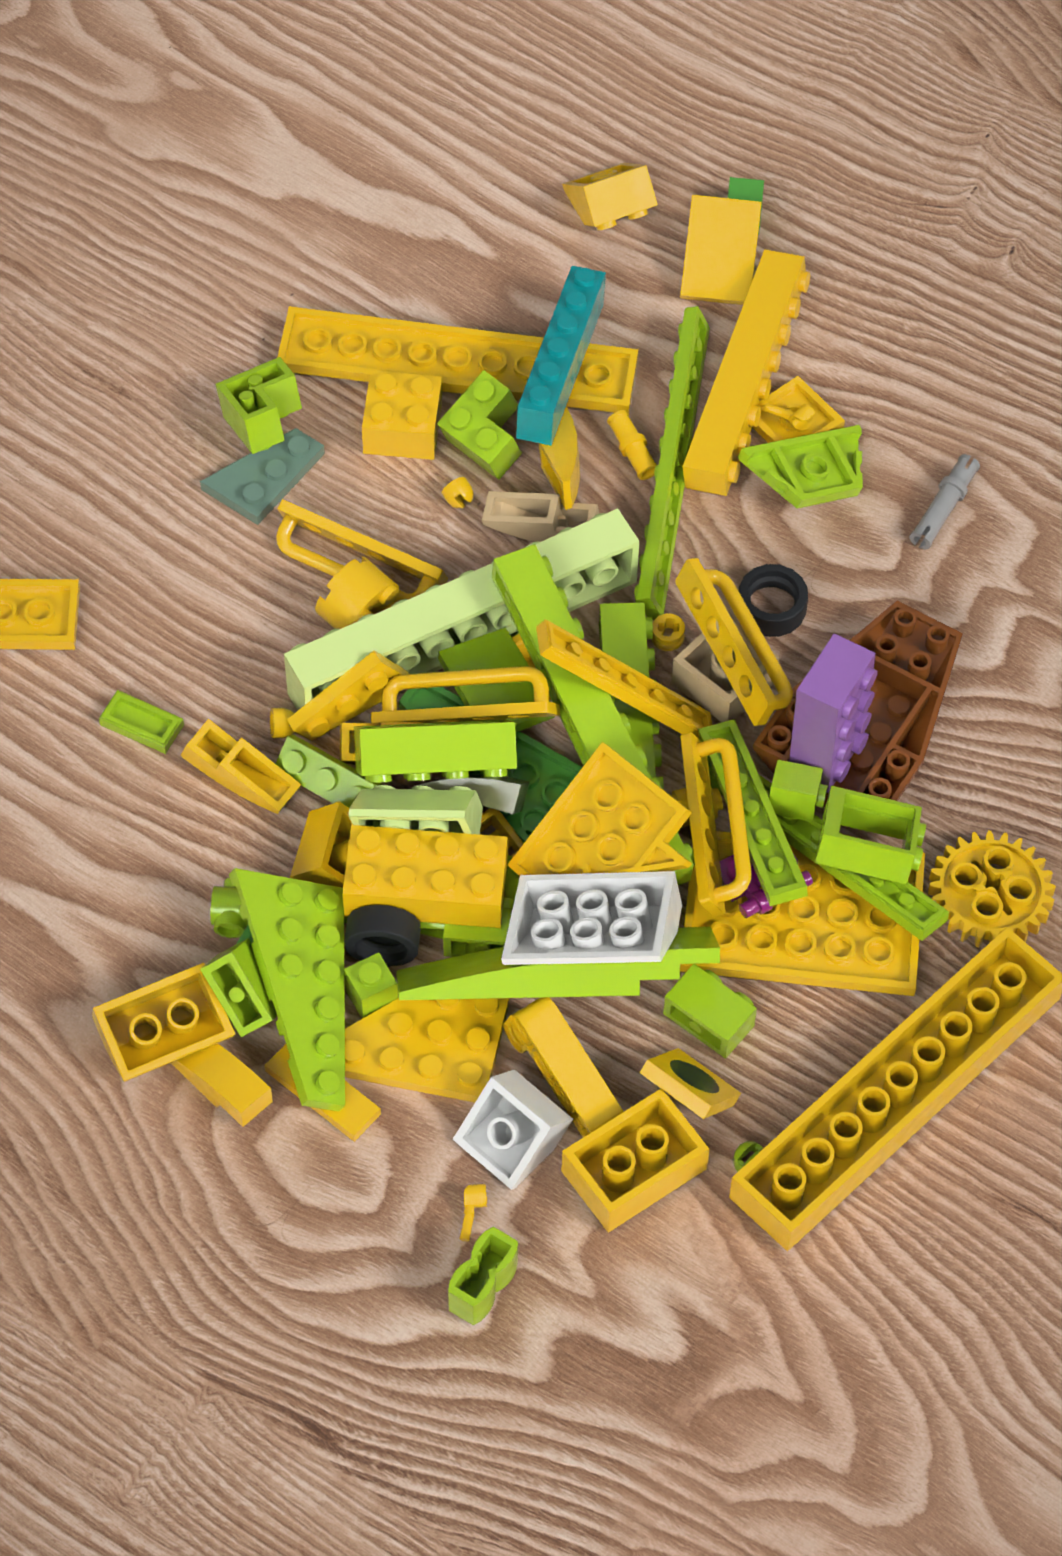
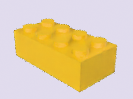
(427, 874)

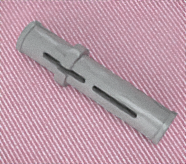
(952, 489)

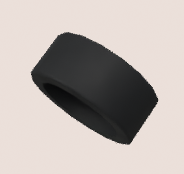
(779, 577)
(383, 930)

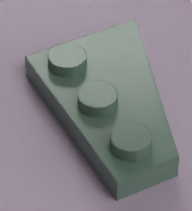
(264, 478)

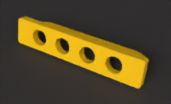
(293, 514)
(761, 701)
(539, 708)
(702, 821)

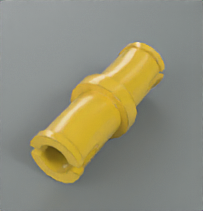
(632, 444)

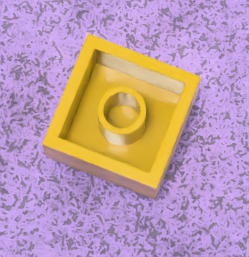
(402, 415)

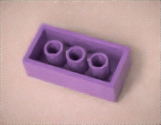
(833, 709)

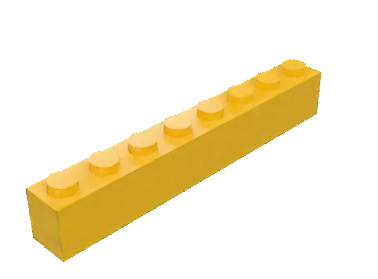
(746, 373)

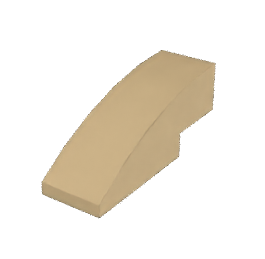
(533, 514)

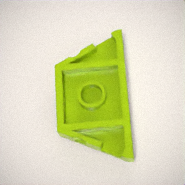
(810, 467)

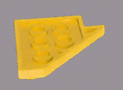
(606, 824)
(428, 1045)

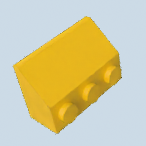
(161, 1023)

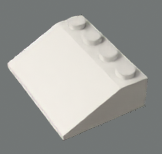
(593, 918)

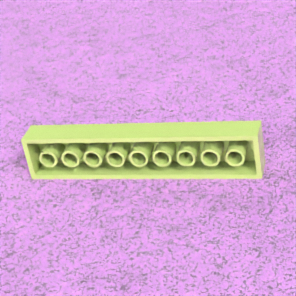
(584, 561)

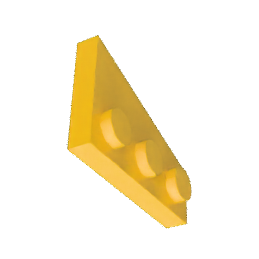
(346, 697)

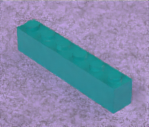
(560, 355)

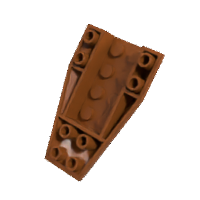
(911, 680)

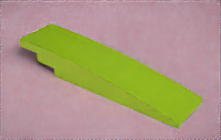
(485, 977)

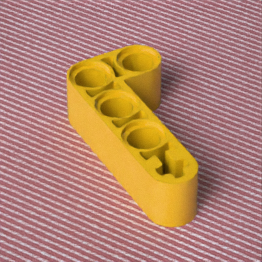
(563, 1063)

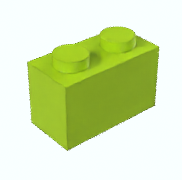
(240, 987)
(710, 1010)

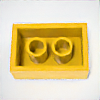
(634, 1160)

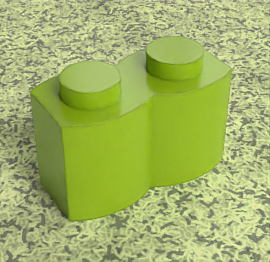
(487, 1272)

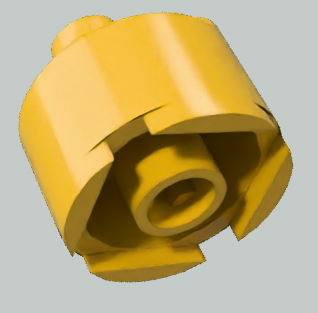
(356, 592)

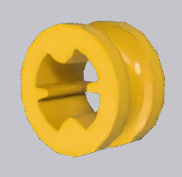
(672, 642)

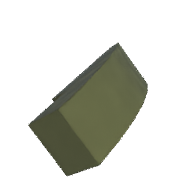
(497, 793)

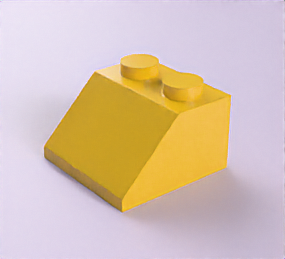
(612, 195)
(324, 846)

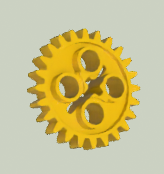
(992, 887)

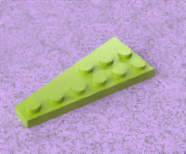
(301, 965)

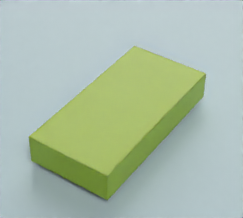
(141, 721)

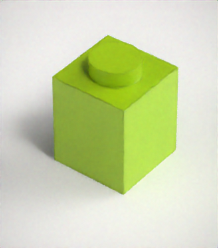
(797, 790)
(370, 985)

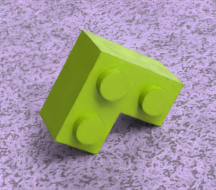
(257, 401)
(476, 425)

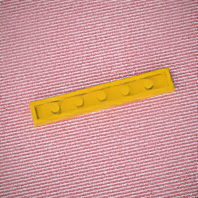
(620, 680)

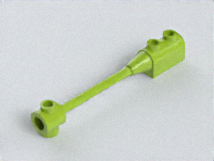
(456, 938)

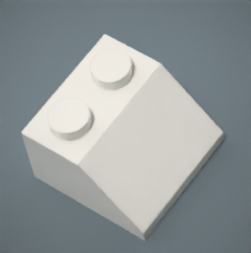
(512, 1128)

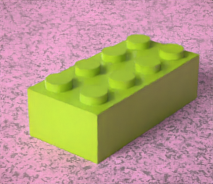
(435, 747)

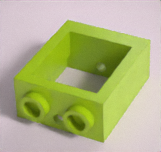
(875, 816)

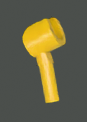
(799, 420)
(474, 1197)

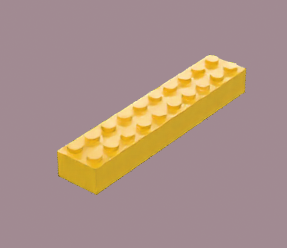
(896, 1089)

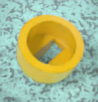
(457, 492)
(278, 722)

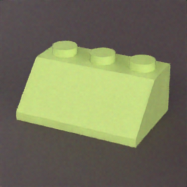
(418, 809)

